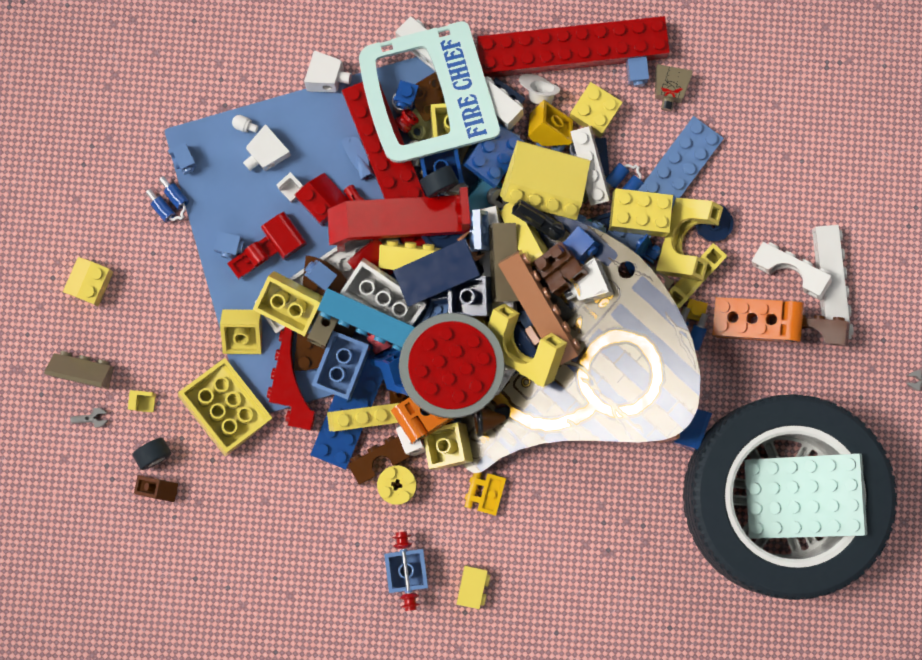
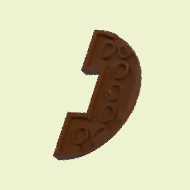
(307, 354)

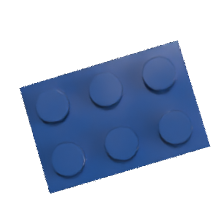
(492, 157)

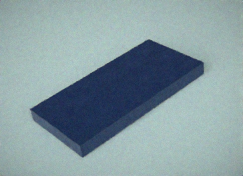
(436, 272)

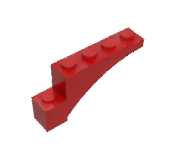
(285, 386)

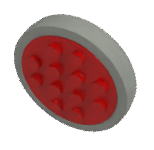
(451, 365)

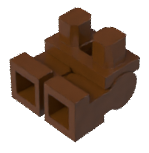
(560, 267)

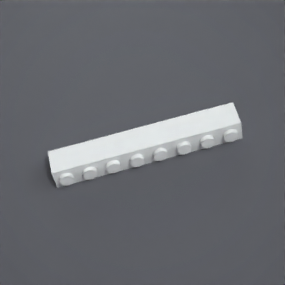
(506, 109)

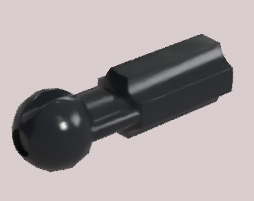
(553, 229)

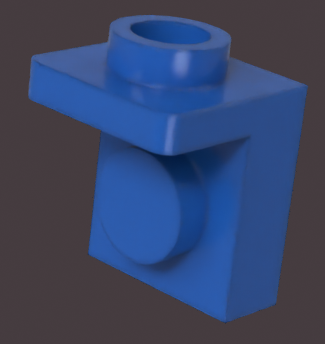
(405, 95)

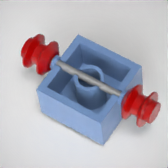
(406, 571)

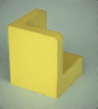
(141, 401)

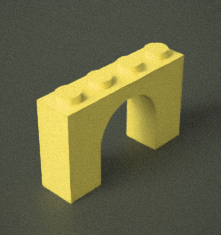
(684, 216)
(548, 356)

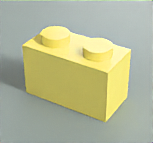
(472, 587)

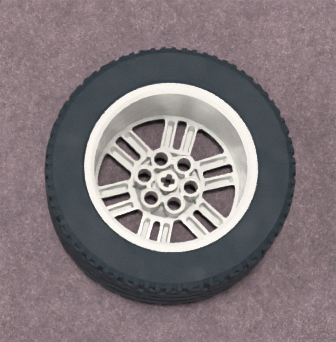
(710, 499)

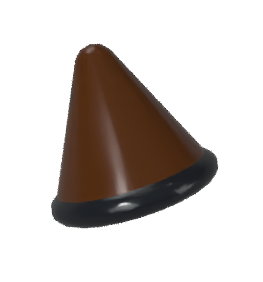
(487, 420)

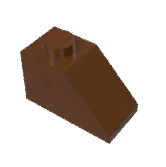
(156, 488)

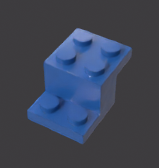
(389, 364)

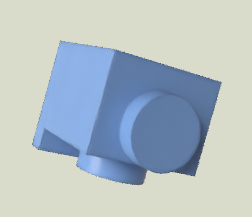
(183, 158)

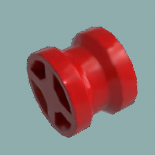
(406, 120)

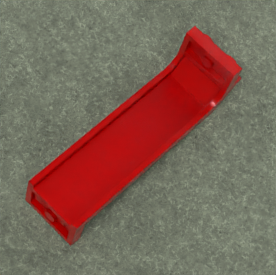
(398, 218)

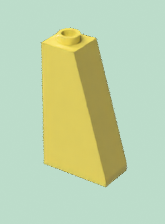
(527, 236)

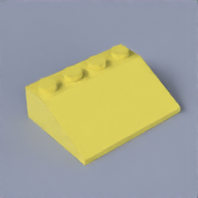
(546, 180)
(224, 406)

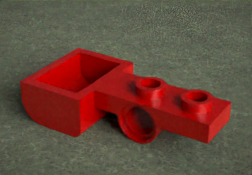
(280, 238)

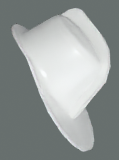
(539, 88)

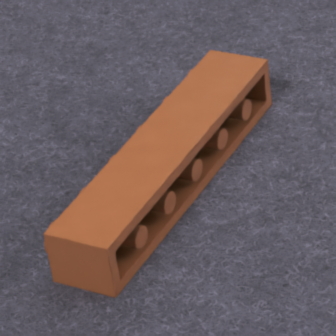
(537, 301)

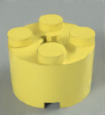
(391, 475)

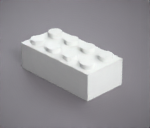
(381, 292)

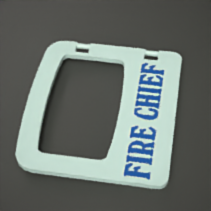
(462, 85)

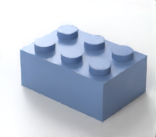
(341, 365)

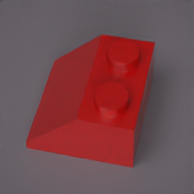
(319, 196)

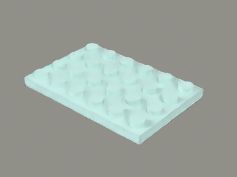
(806, 496)

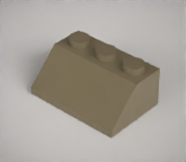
(80, 370)

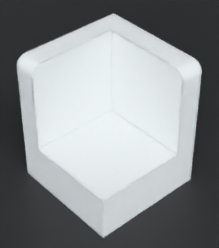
(289, 186)

